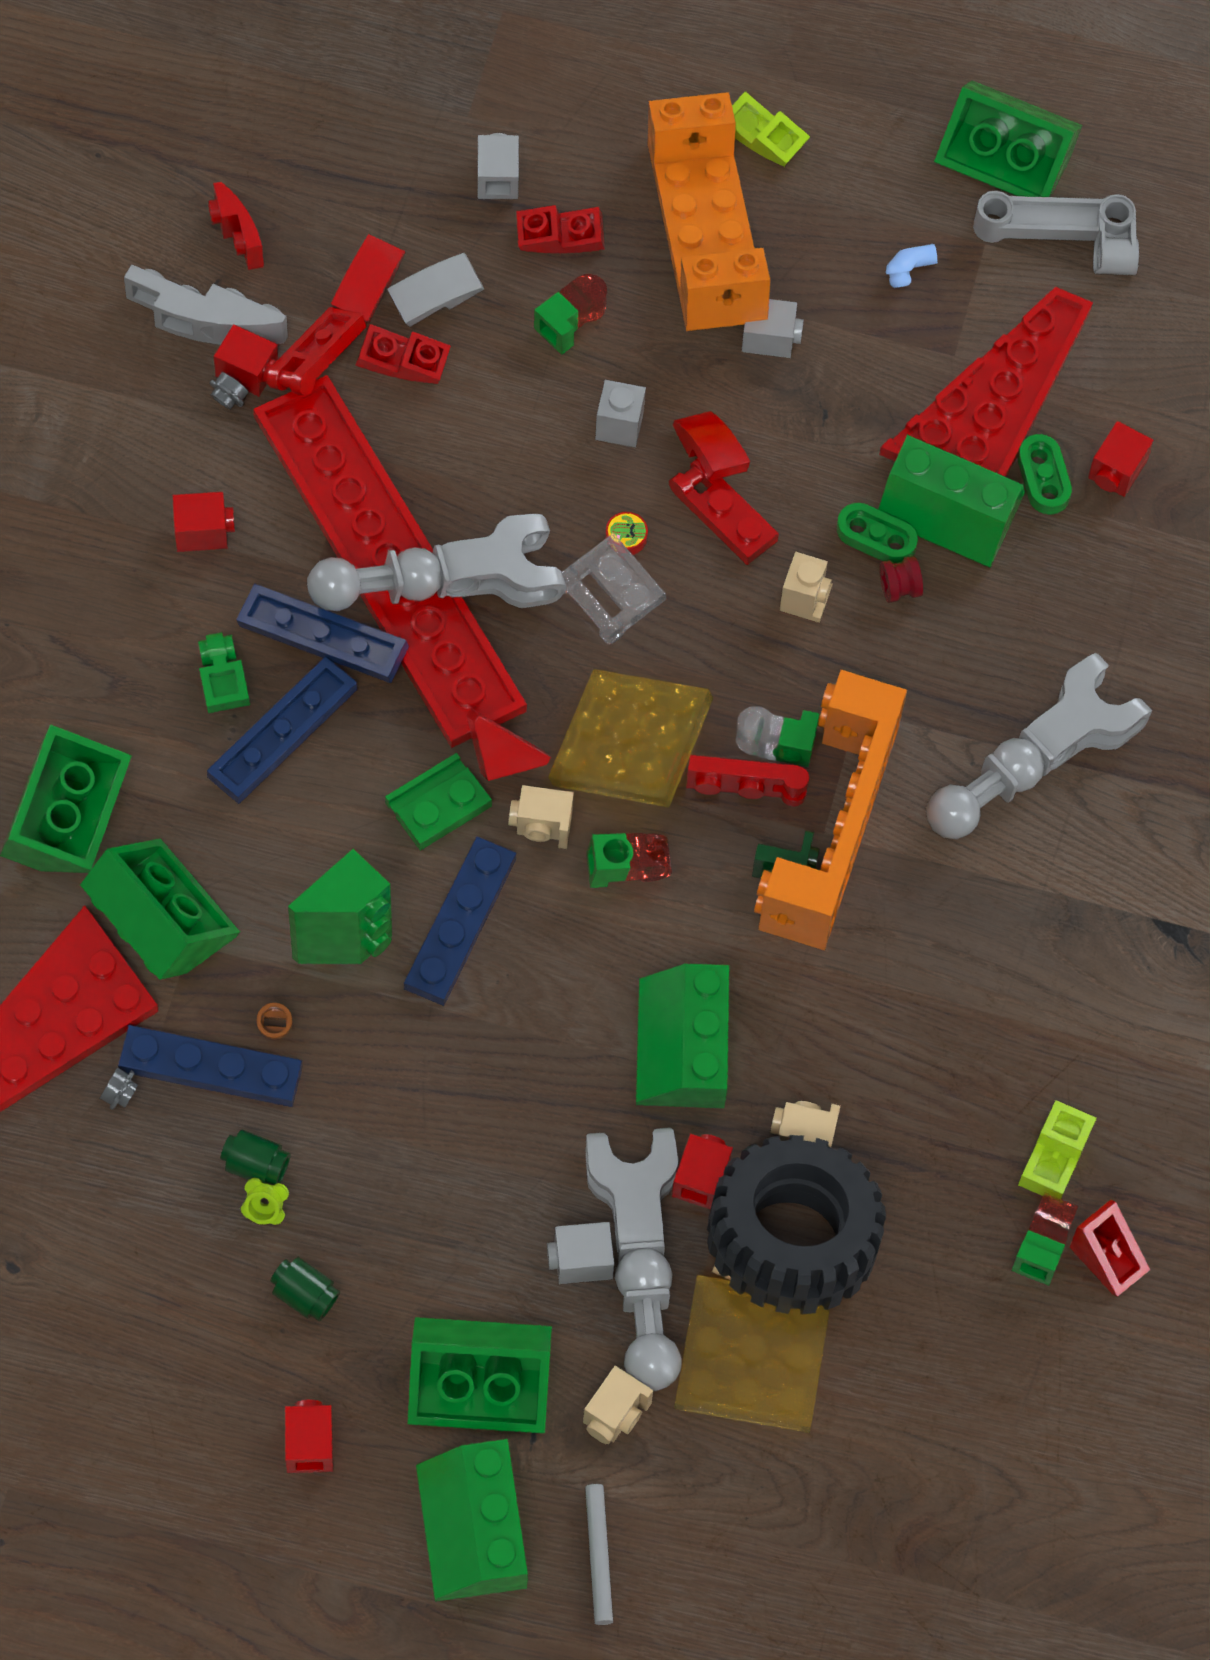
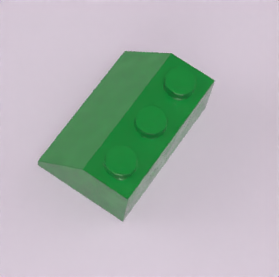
(1007, 142)
(951, 500)
(65, 803)
(158, 907)
(342, 915)
(683, 1037)
(479, 1375)
(472, 1521)

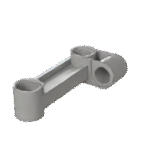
(1065, 219)

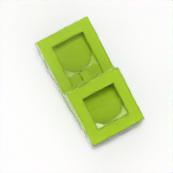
(767, 134)
(1057, 1150)

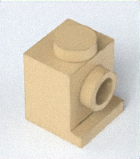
(806, 588)
(543, 814)
(806, 1120)
(616, 1406)

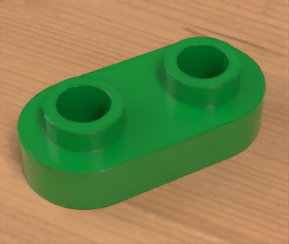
(1044, 477)
(878, 532)

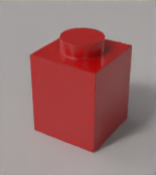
(246, 358)
(1120, 459)
(202, 521)
(701, 1169)
(308, 1437)

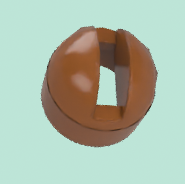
(274, 1011)

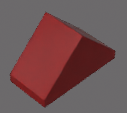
(500, 750)
(1109, 1249)

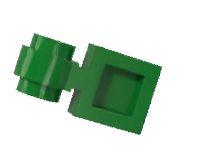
(223, 680)

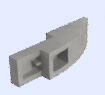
(200, 317)

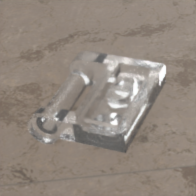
(621, 579)

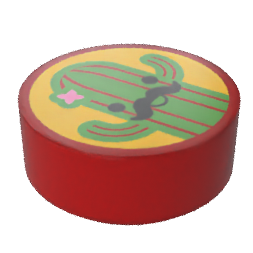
(629, 529)

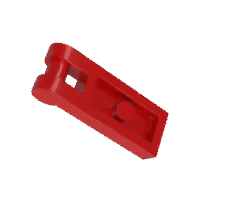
(315, 351)
(725, 513)
(748, 778)

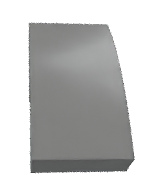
(435, 287)

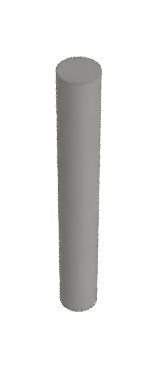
(599, 1554)

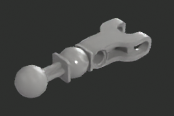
(454, 570)
(1049, 741)
(642, 1270)

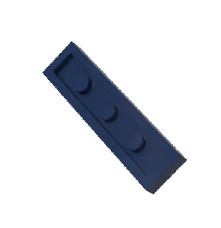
(322, 633)
(282, 730)
(460, 921)
(210, 1066)

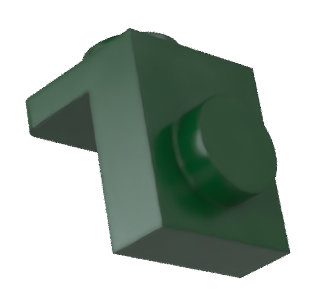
(766, 855)

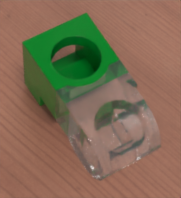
(777, 736)

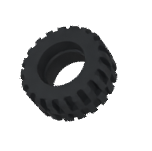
(807, 1176)

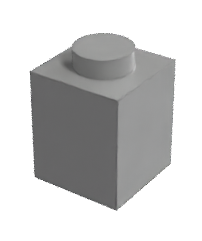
(498, 166)
(777, 333)
(620, 413)
(582, 1253)

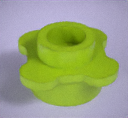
(260, 1212)

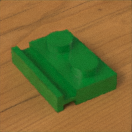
(438, 801)

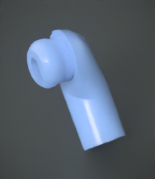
(908, 259)

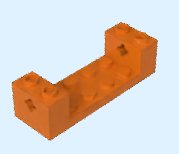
(704, 212)
(804, 901)

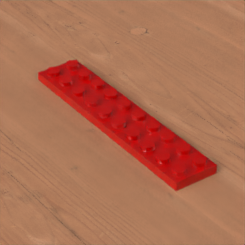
(364, 520)

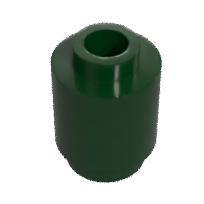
(255, 1157)
(304, 1288)

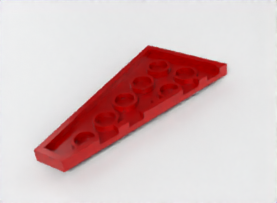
(999, 396)
(67, 1008)

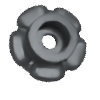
(228, 391)
(119, 1089)

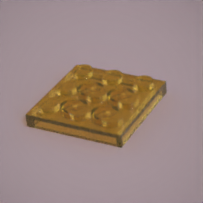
(631, 737)
(750, 1359)

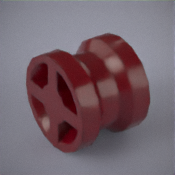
(901, 579)

